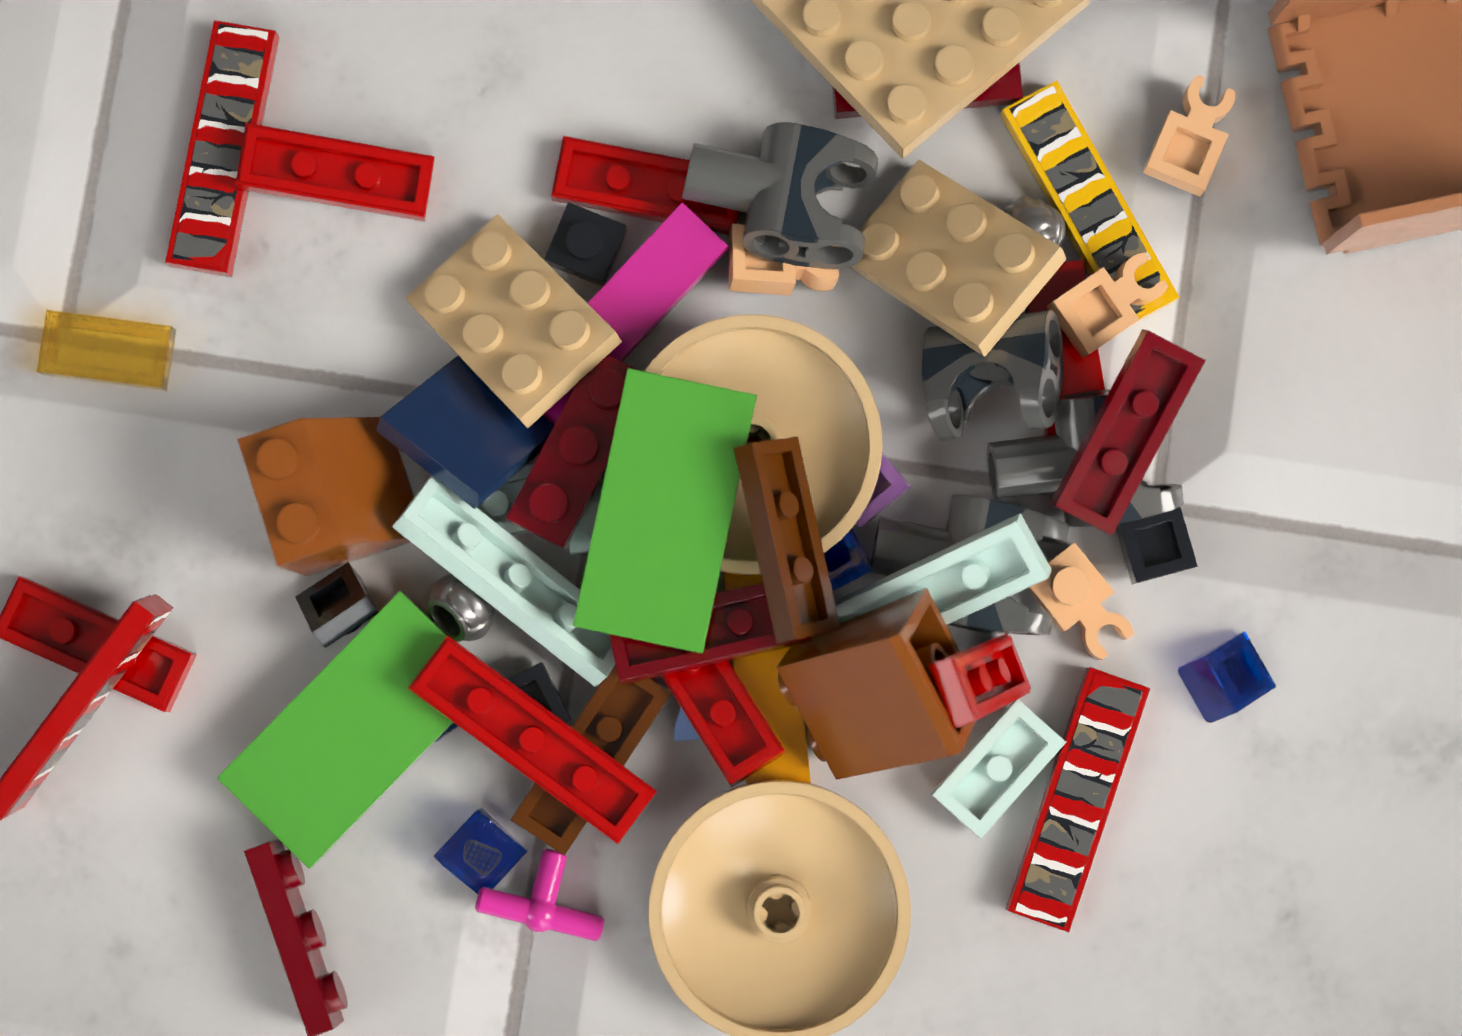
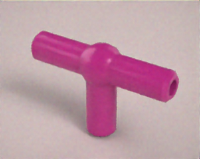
(540, 910)

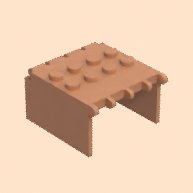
(1384, 113)

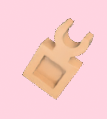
(1188, 144)
(764, 276)
(1101, 308)
(1074, 596)

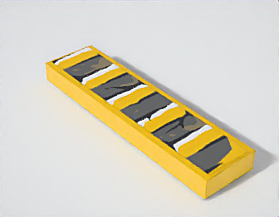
(1082, 190)

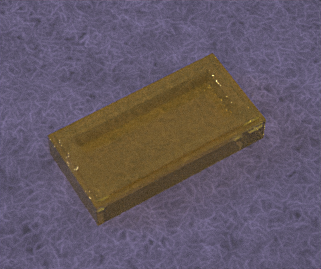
(106, 350)

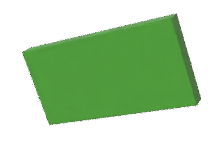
(664, 511)
(343, 735)

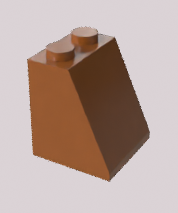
(327, 490)
(873, 691)

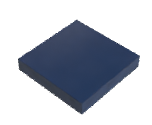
(463, 433)

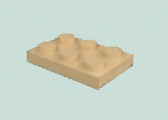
(955, 257)
(513, 320)

